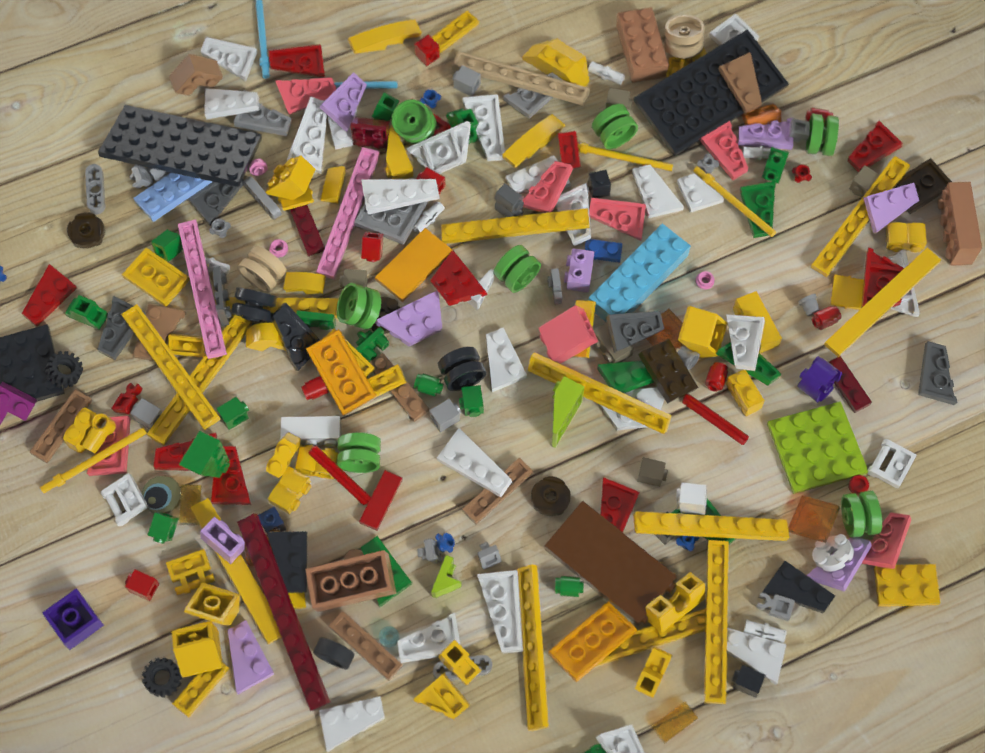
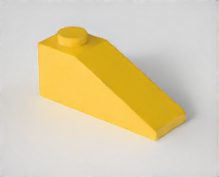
(397, 159)

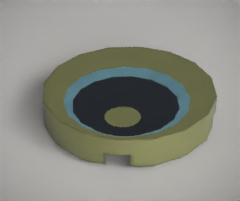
(162, 494)

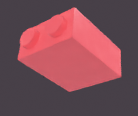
(567, 334)

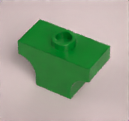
(460, 116)
(86, 312)

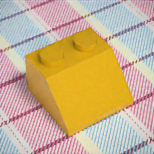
(214, 604)

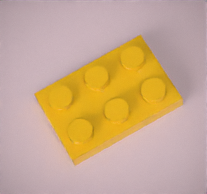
(156, 277)
(907, 585)

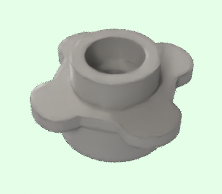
(708, 168)
(219, 223)

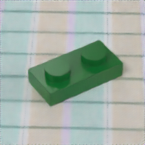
(320, 320)

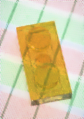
(189, 496)
(674, 722)

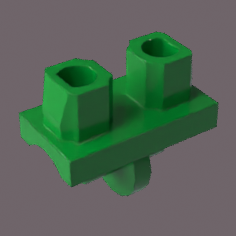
(775, 165)
(369, 340)

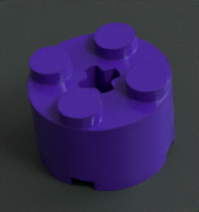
(819, 379)

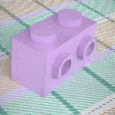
(580, 270)
(222, 540)

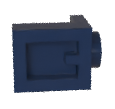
(271, 520)

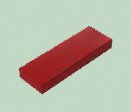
(380, 500)

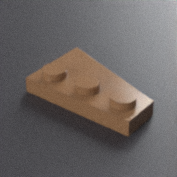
(742, 81)
(164, 321)

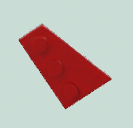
(299, 60)
(48, 295)

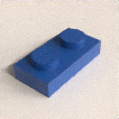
(605, 250)

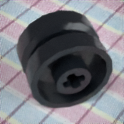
(253, 306)
(461, 368)

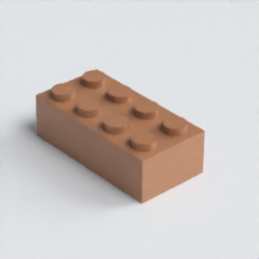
(642, 45)
(960, 223)
(350, 581)

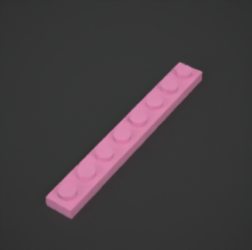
(347, 214)
(202, 289)

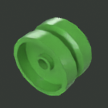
(404, 124)
(614, 126)
(822, 134)
(517, 268)
(358, 306)
(359, 452)
(861, 514)

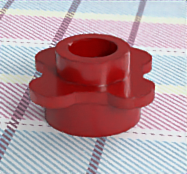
(801, 169)

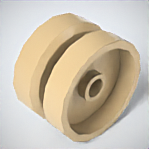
(684, 36)
(261, 269)

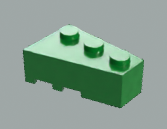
(206, 456)

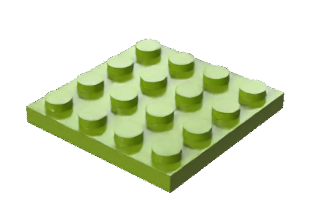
(817, 447)

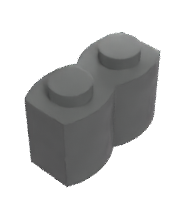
(508, 202)

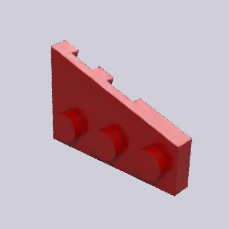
(875, 147)
(171, 455)
(231, 486)
(617, 503)

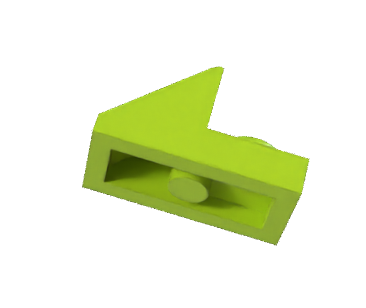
(444, 583)

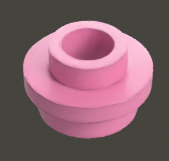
(258, 167)
(279, 244)
(707, 276)

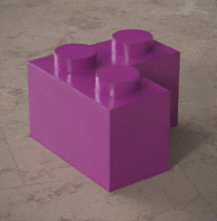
(15, 402)

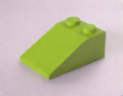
(567, 400)

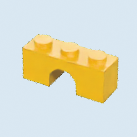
(688, 594)

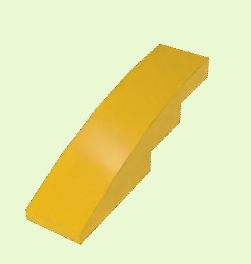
(379, 37)
(533, 140)

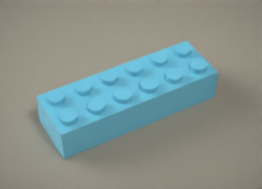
(640, 273)

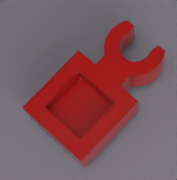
(127, 400)

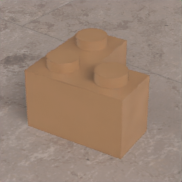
(195, 72)

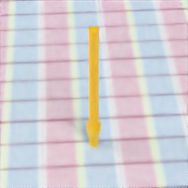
(585, 148)
(710, 180)
(60, 479)

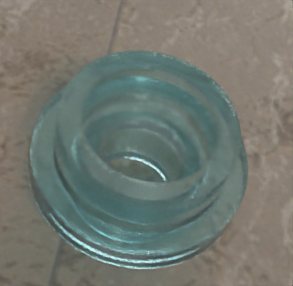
(384, 632)

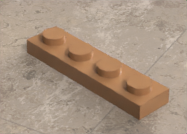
(404, 394)
(54, 433)
(487, 501)
(365, 646)

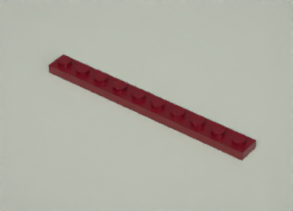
(283, 612)

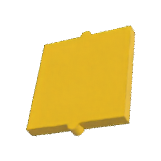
(304, 199)
(847, 292)

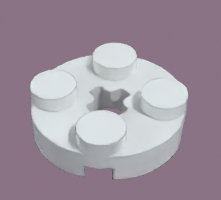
(834, 562)

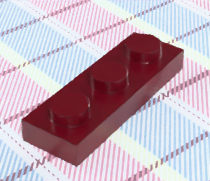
(307, 230)
(850, 387)

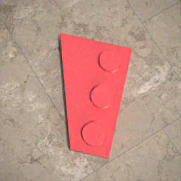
(298, 92)
(723, 147)
(547, 191)
(619, 215)
(118, 461)
(888, 543)

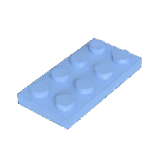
(168, 194)

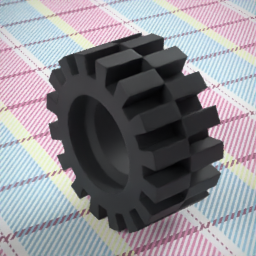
(67, 360)
(153, 668)

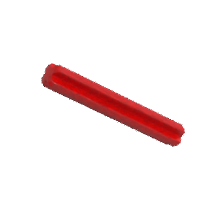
(715, 419)
(334, 470)

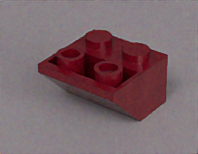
(370, 132)

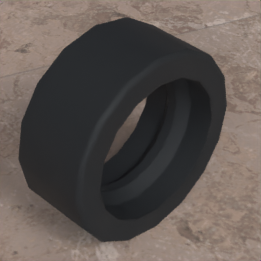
(333, 653)

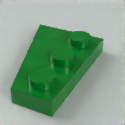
(760, 200)

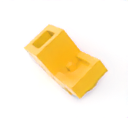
(263, 336)
(458, 662)
(653, 672)

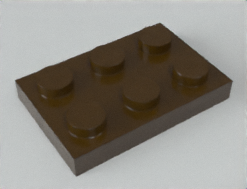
(928, 181)
(668, 371)

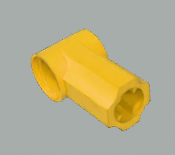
(96, 434)

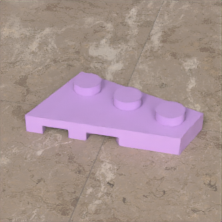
(888, 205)

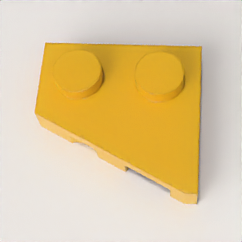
(443, 697)

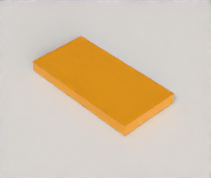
(413, 264)
(341, 372)
(592, 641)

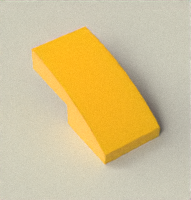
(303, 281)

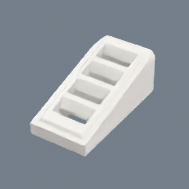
(486, 282)

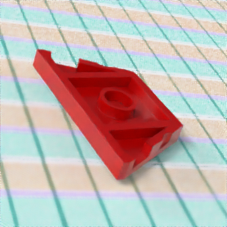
(877, 275)
(456, 281)

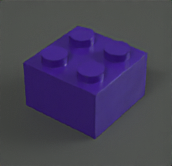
(72, 619)

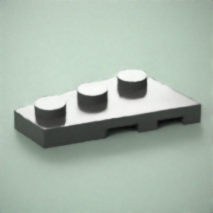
(213, 199)
(221, 296)
(633, 328)
(117, 331)
(935, 375)

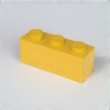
(753, 306)

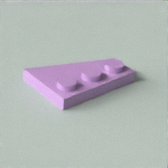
(344, 101)
(774, 134)
(841, 578)
(247, 658)

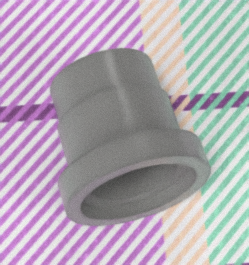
(809, 304)
(688, 357)

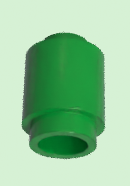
(428, 384)
(569, 586)

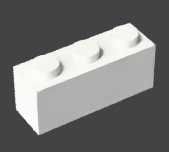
(313, 430)
(692, 499)

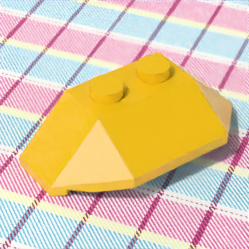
(559, 59)

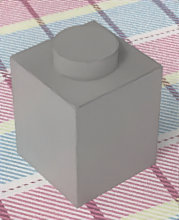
(466, 80)
(145, 413)
(445, 415)

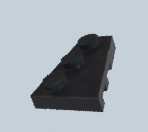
(294, 335)
(291, 558)
(795, 585)

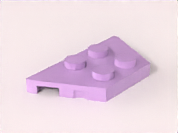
(414, 320)

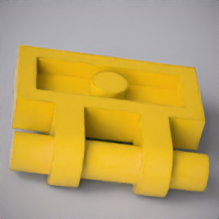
(189, 566)

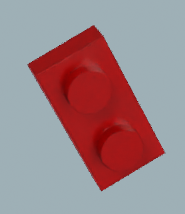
(569, 149)

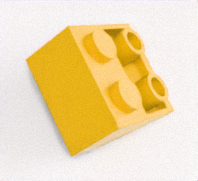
(291, 178)
(702, 332)
(197, 648)

